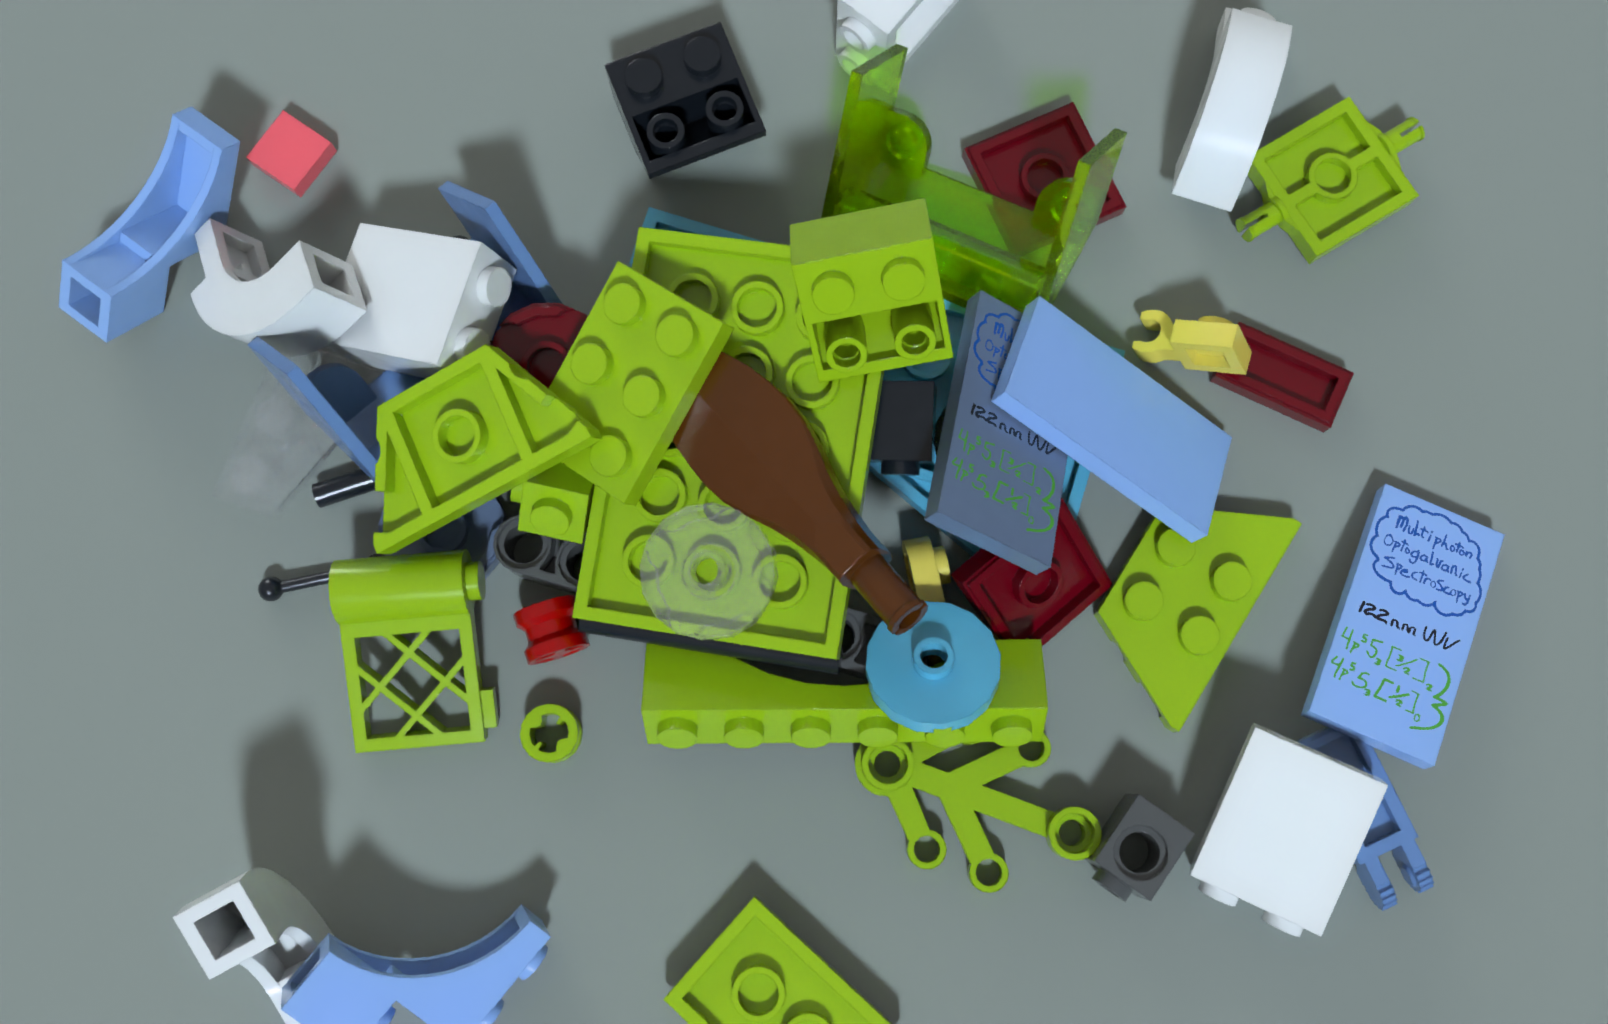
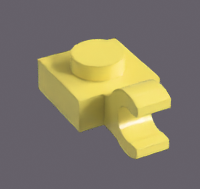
(1200, 345)

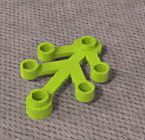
(963, 794)

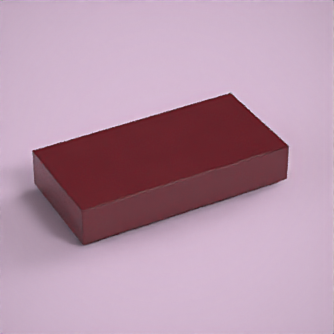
(1289, 380)

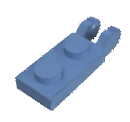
(1390, 826)

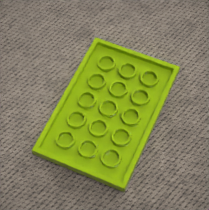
(756, 294)

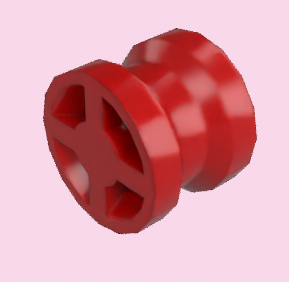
(550, 630)

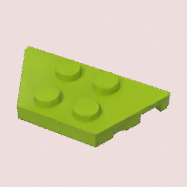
(467, 441)
(1186, 601)

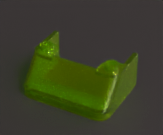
(975, 235)

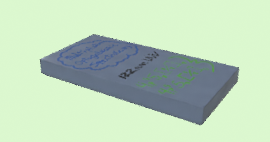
(991, 472)

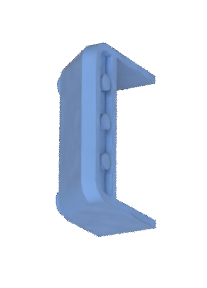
(341, 398)

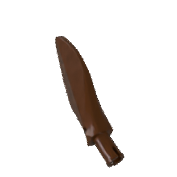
(769, 464)

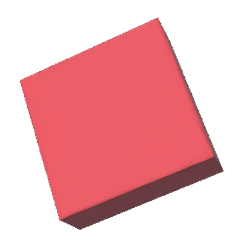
(291, 153)

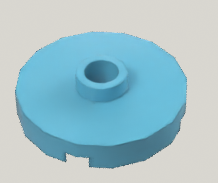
(940, 696)

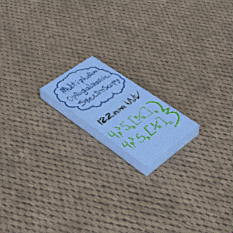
(1404, 627)

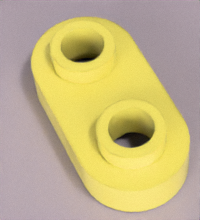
(926, 573)

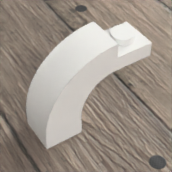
(1233, 108)
(292, 306)
(256, 924)

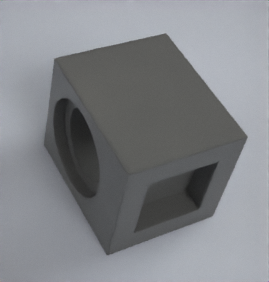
(1165, 843)

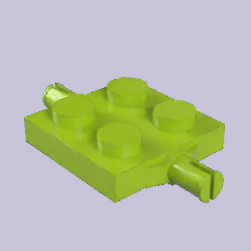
(1330, 179)

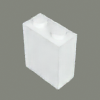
(423, 299)
(1286, 831)

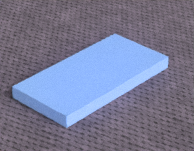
(1113, 419)

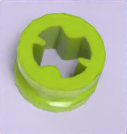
(537, 720)

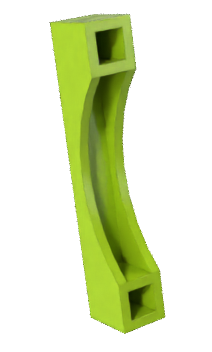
(723, 700)

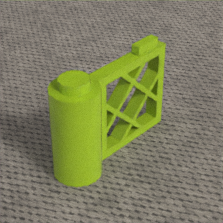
(403, 597)

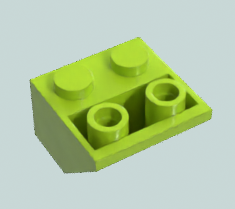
(870, 290)

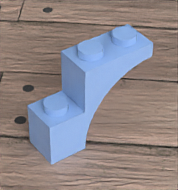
(126, 269)
(450, 988)

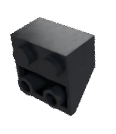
(684, 100)

